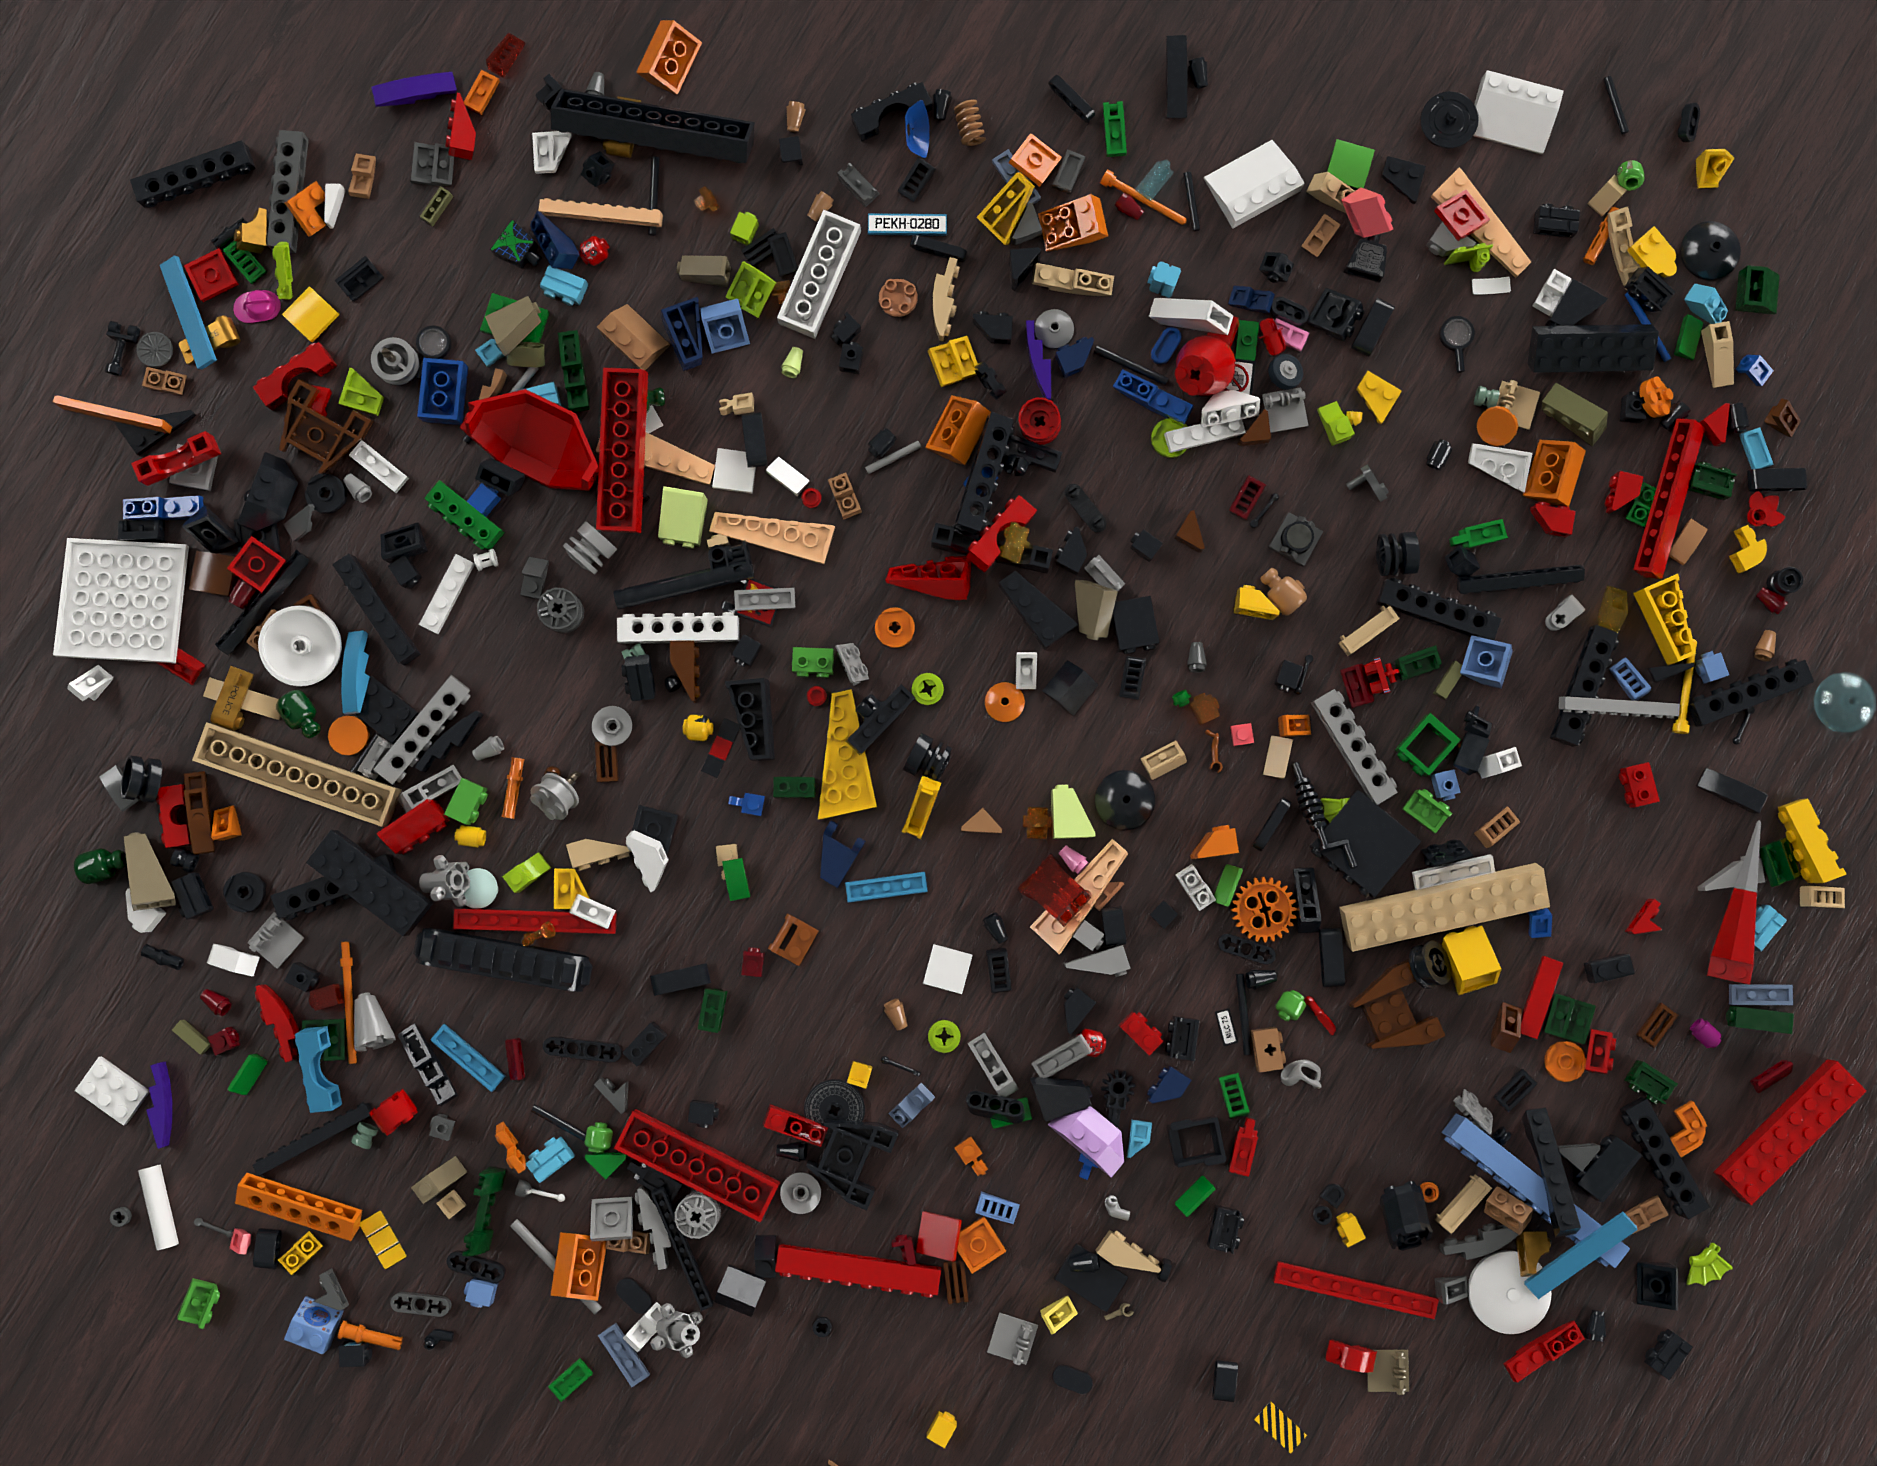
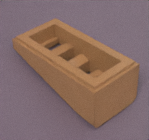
(1488, 836)

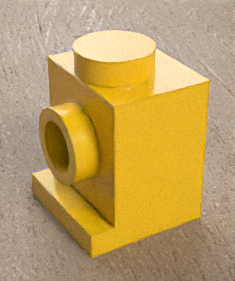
(1349, 1229)

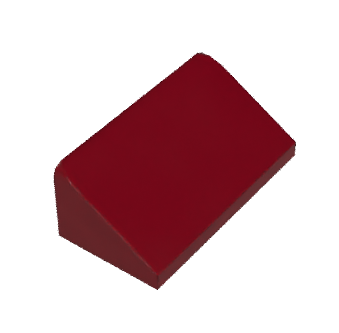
(1357, 685)
(515, 1059)
(1772, 1075)

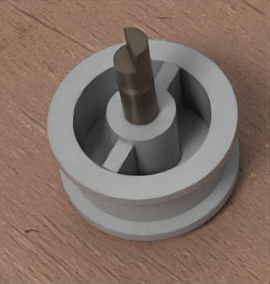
(395, 361)
(555, 795)

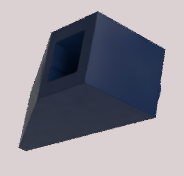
(555, 244)

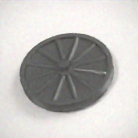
(154, 349)

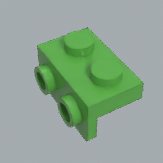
(1427, 810)
(198, 1302)

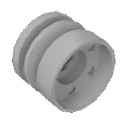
(589, 547)
(700, 1203)

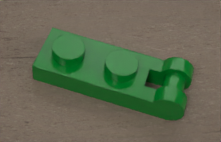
(1114, 129)

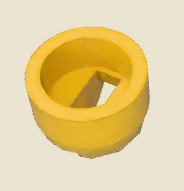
(1354, 417)

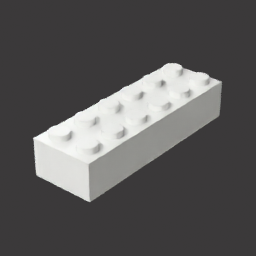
(819, 274)

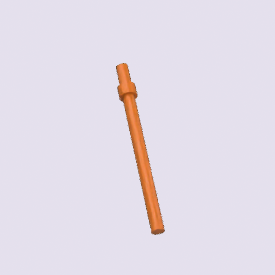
(346, 962)

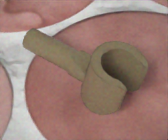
(1119, 1312)

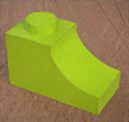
(1335, 423)
(526, 873)

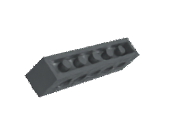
(294, 181)

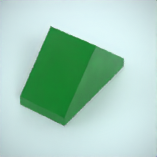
(605, 1162)

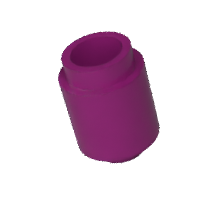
(1705, 1033)

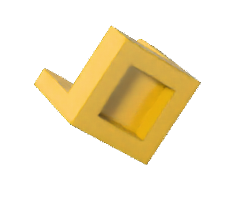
(859, 1074)

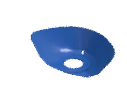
(919, 137)

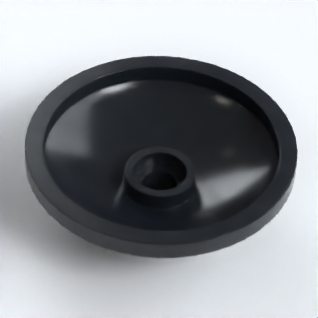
(1700, 255)
(1110, 800)

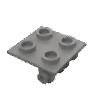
(1285, 409)
(853, 665)
(275, 940)
(1478, 1115)
(1012, 1338)

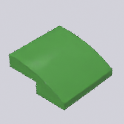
(1350, 163)

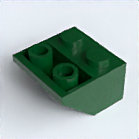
(1757, 290)

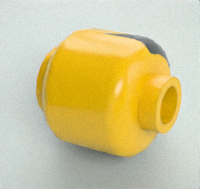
(697, 727)

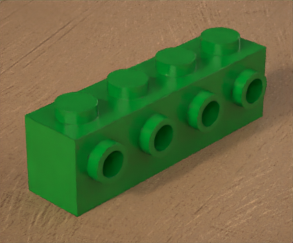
(460, 512)

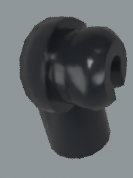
(436, 1336)

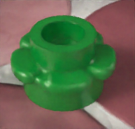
(1181, 698)

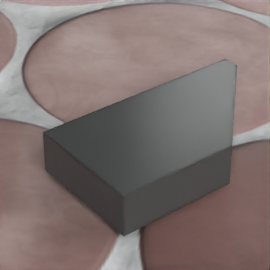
(300, 523)

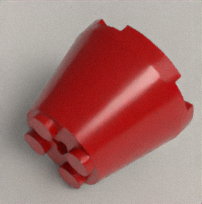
(1212, 359)

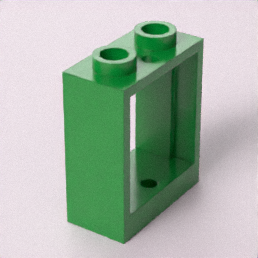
(1439, 729)

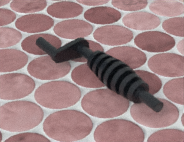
(1312, 810)

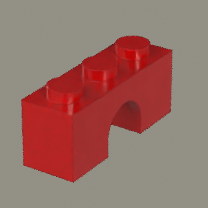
(170, 801)

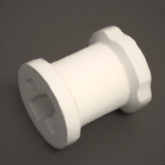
(480, 564)

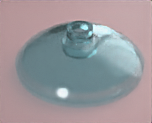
(1833, 702)

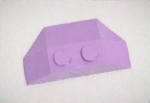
(1092, 1137)

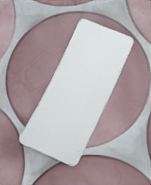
(1491, 285)

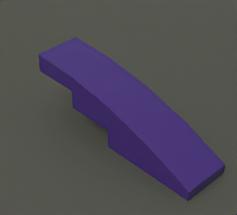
(413, 88)
(1040, 366)
(161, 1114)

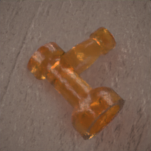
(547, 930)

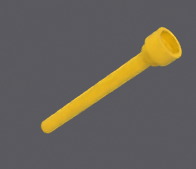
(1681, 725)

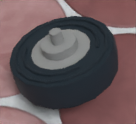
(1285, 371)

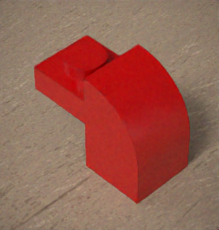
(1351, 1357)

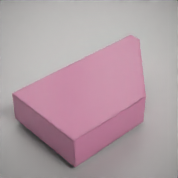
(1293, 336)

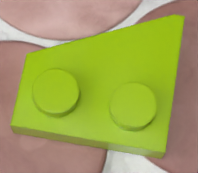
(360, 394)

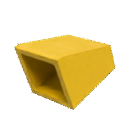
(1471, 959)

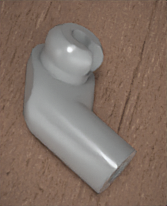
(1114, 1209)

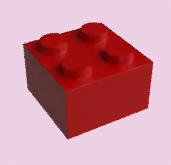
(256, 564)

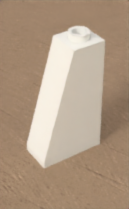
(1191, 314)

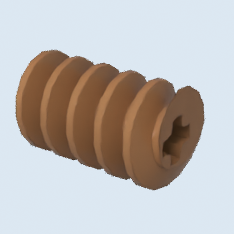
(967, 123)

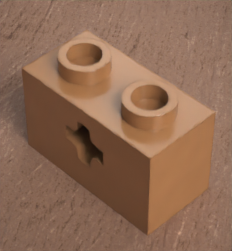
(1264, 1060)

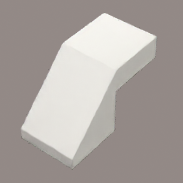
(233, 960)
(644, 1328)

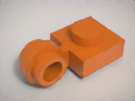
(969, 1151)

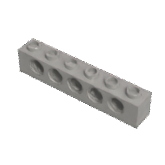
(1343, 742)
(385, 766)

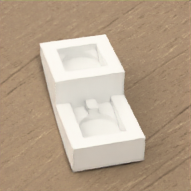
(1551, 292)

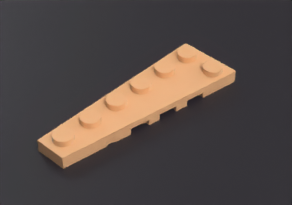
(1504, 247)
(675, 461)
(793, 538)
(1093, 880)

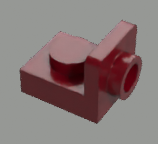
(752, 962)
(224, 1040)
(908, 1252)

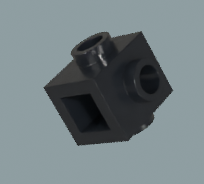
(597, 169)
(1276, 267)

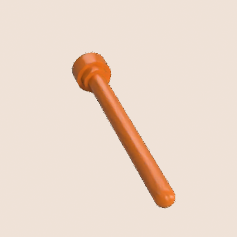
(1110, 180)

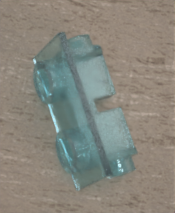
(1155, 179)

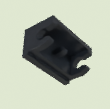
(359, 279)
(141, 530)

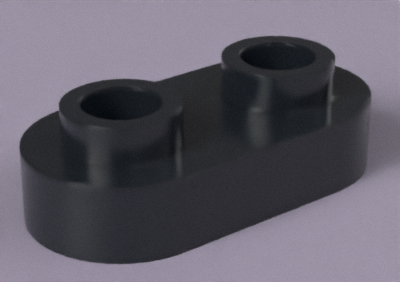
(1689, 122)
(1289, 310)

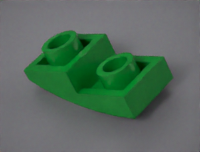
(1641, 505)
(736, 879)

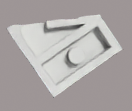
(549, 150)

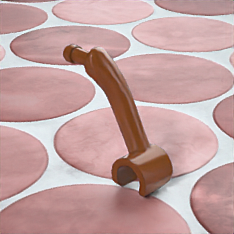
(1214, 747)

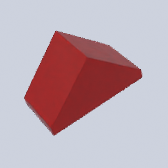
(1716, 425)

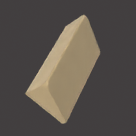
(1277, 757)
(1164, 760)

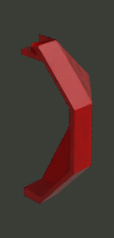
(533, 439)

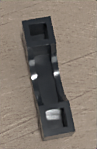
(868, 119)

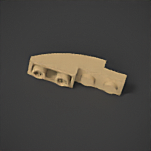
(1072, 281)
(942, 304)

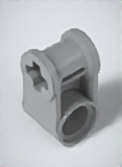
(1566, 612)

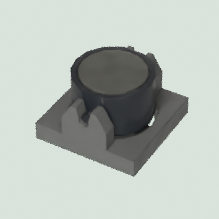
(1297, 536)

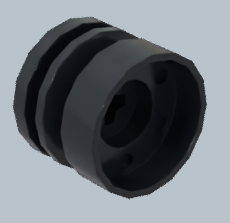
(1398, 553)
(927, 758)

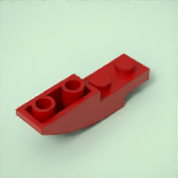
(276, 1012)
(1542, 1349)

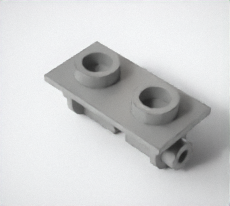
(1103, 574)
(373, 757)

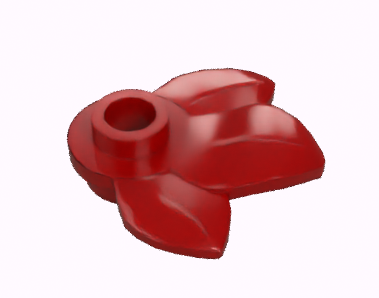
(1766, 510)

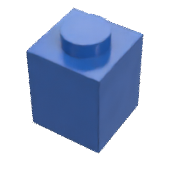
(484, 499)

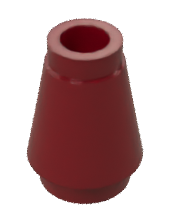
(1129, 206)
(1772, 600)
(216, 1003)

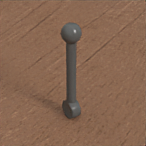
(199, 1221)

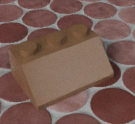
(633, 336)

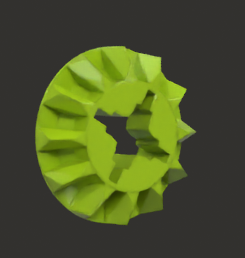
(931, 680)
(936, 1042)

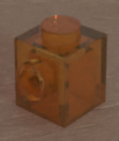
(1205, 708)

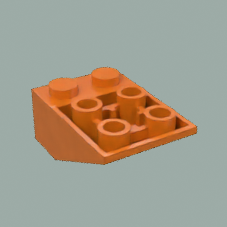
(1073, 223)

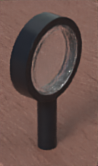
(1456, 335)
(432, 343)

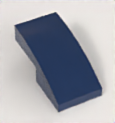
(1251, 299)

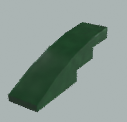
(573, 371)

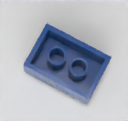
(442, 391)

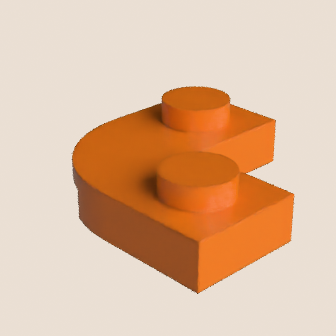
(1693, 1131)
(514, 1156)

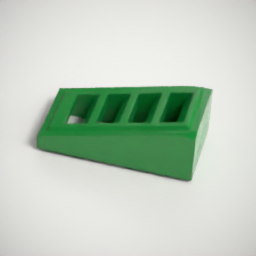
(234, 254)
(1238, 1113)

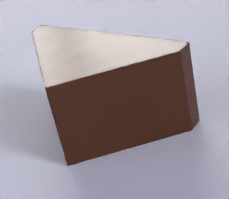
(1258, 432)
(1190, 533)

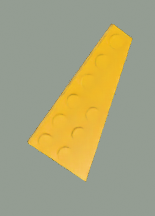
(845, 773)

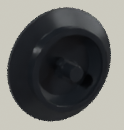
(1449, 119)

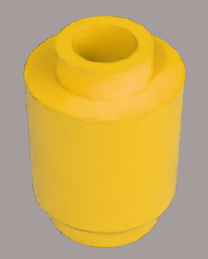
(470, 836)

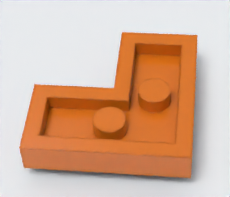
(303, 206)

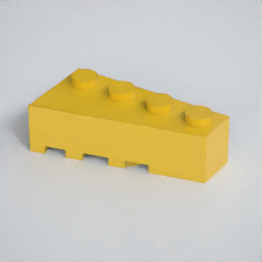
(1667, 618)
(1809, 842)

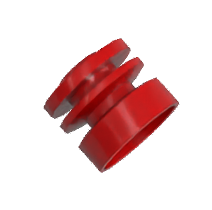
(1039, 410)

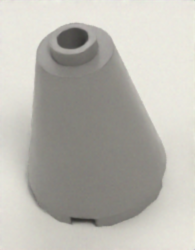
(370, 1024)

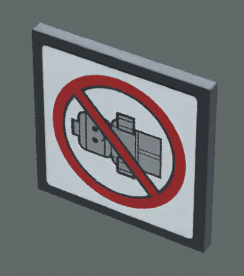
(1243, 376)

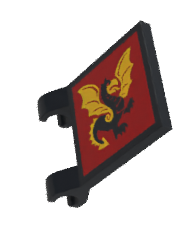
(764, 617)

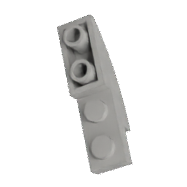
(651, 1219)

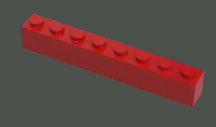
(1669, 498)
(858, 1270)

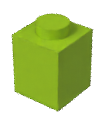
(744, 228)

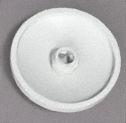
(300, 645)
(1501, 1297)

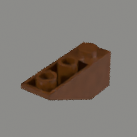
(683, 659)

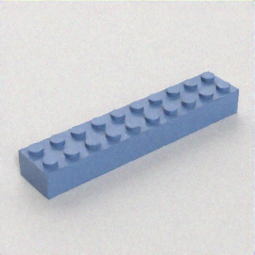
(1522, 1180)

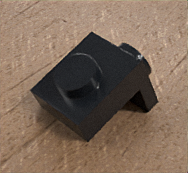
(1476, 724)

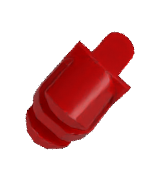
(1272, 337)

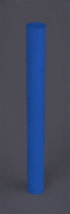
(1644, 320)

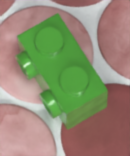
(813, 661)
(466, 802)

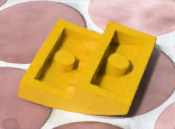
(310, 314)
(953, 361)

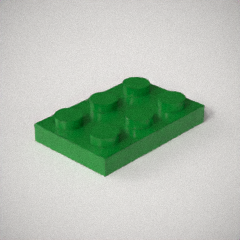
(498, 302)

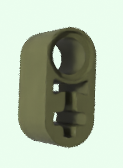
(527, 355)

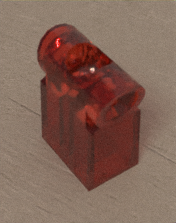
(1055, 891)

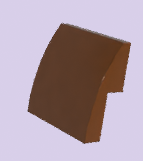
(211, 574)

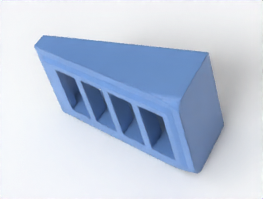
(1635, 675)
(985, 1196)

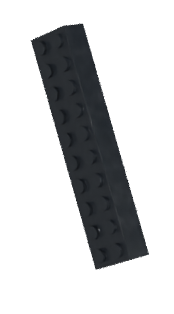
(652, 126)

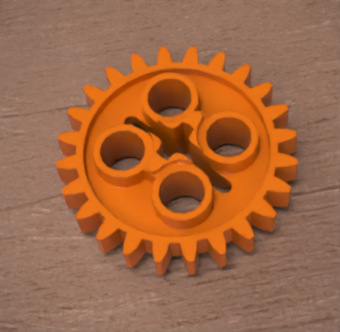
(1281, 903)

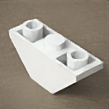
(1229, 407)
(648, 857)

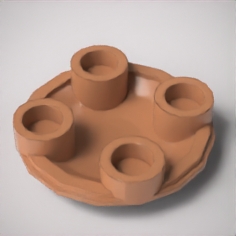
(898, 297)

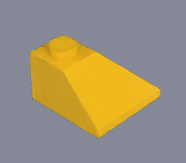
(1254, 604)

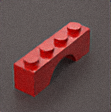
(274, 388)
(193, 452)
(986, 549)

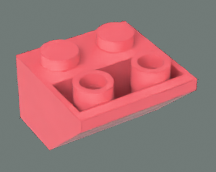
(1367, 213)

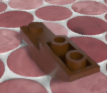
(198, 812)

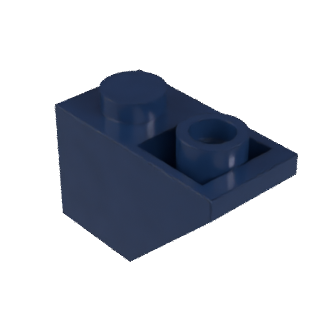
(1073, 358)
(1170, 1086)

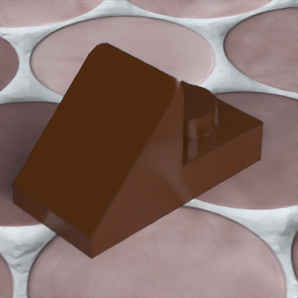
(1783, 418)

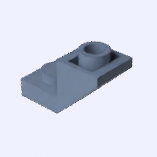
(911, 1105)

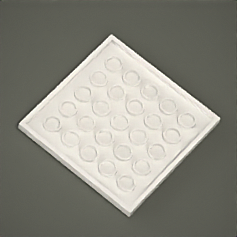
(121, 600)

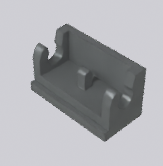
(857, 185)

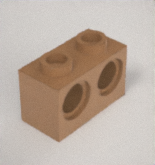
(1508, 1210)

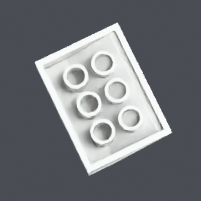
(1516, 111)
(1254, 183)

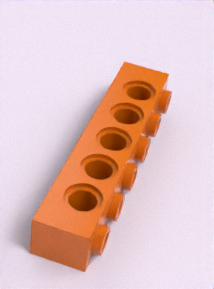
(298, 1206)

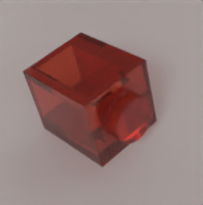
(325, 997)

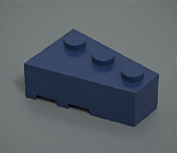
(683, 329)

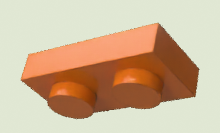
(481, 92)

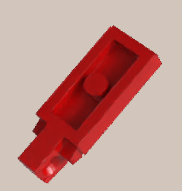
(1244, 1149)

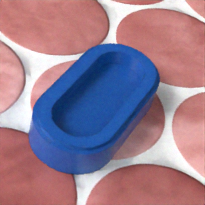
(1166, 345)

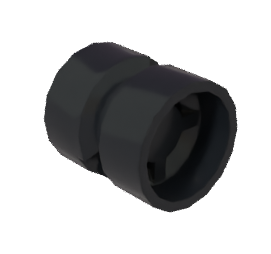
(1785, 581)

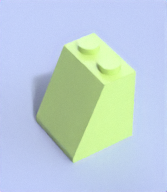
(682, 517)
(1068, 815)

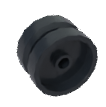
(141, 779)

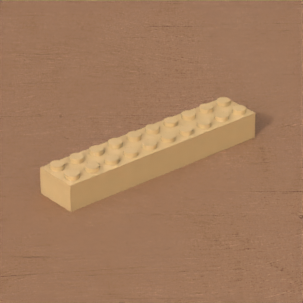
(297, 775)
(1444, 907)

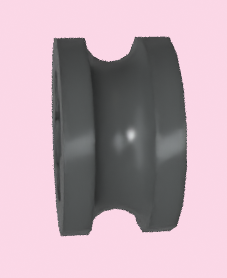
(116, 1221)

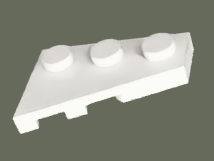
(1502, 463)

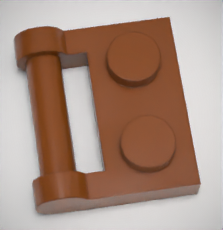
(799, 942)

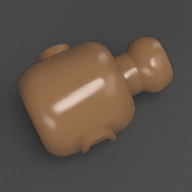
(1284, 593)

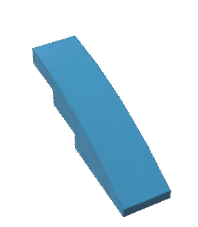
(353, 672)

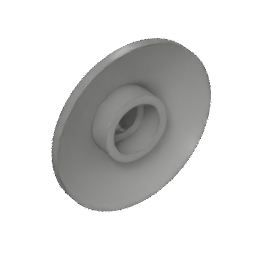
(1050, 337)
(606, 717)
(791, 1198)

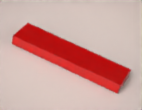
(1540, 996)

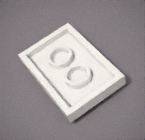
(112, 1090)

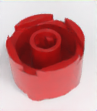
(393, 1111)

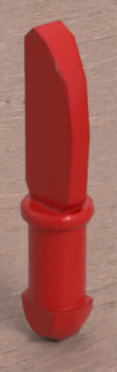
(1322, 1017)

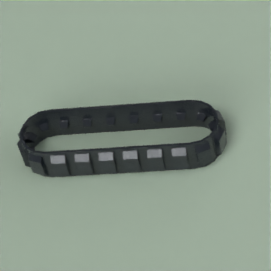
(502, 959)

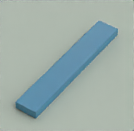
(188, 312)
(1581, 1255)

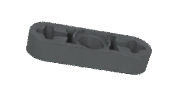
(406, 1296)

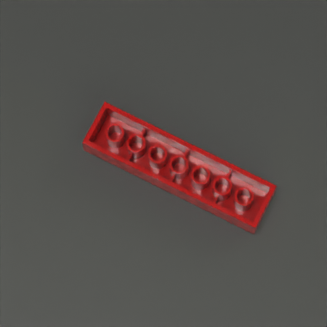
(622, 450)
(1789, 1131)
(697, 1165)

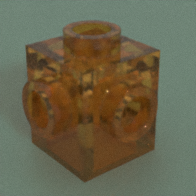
(1037, 822)

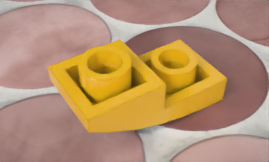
(300, 1253)

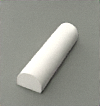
(158, 1207)

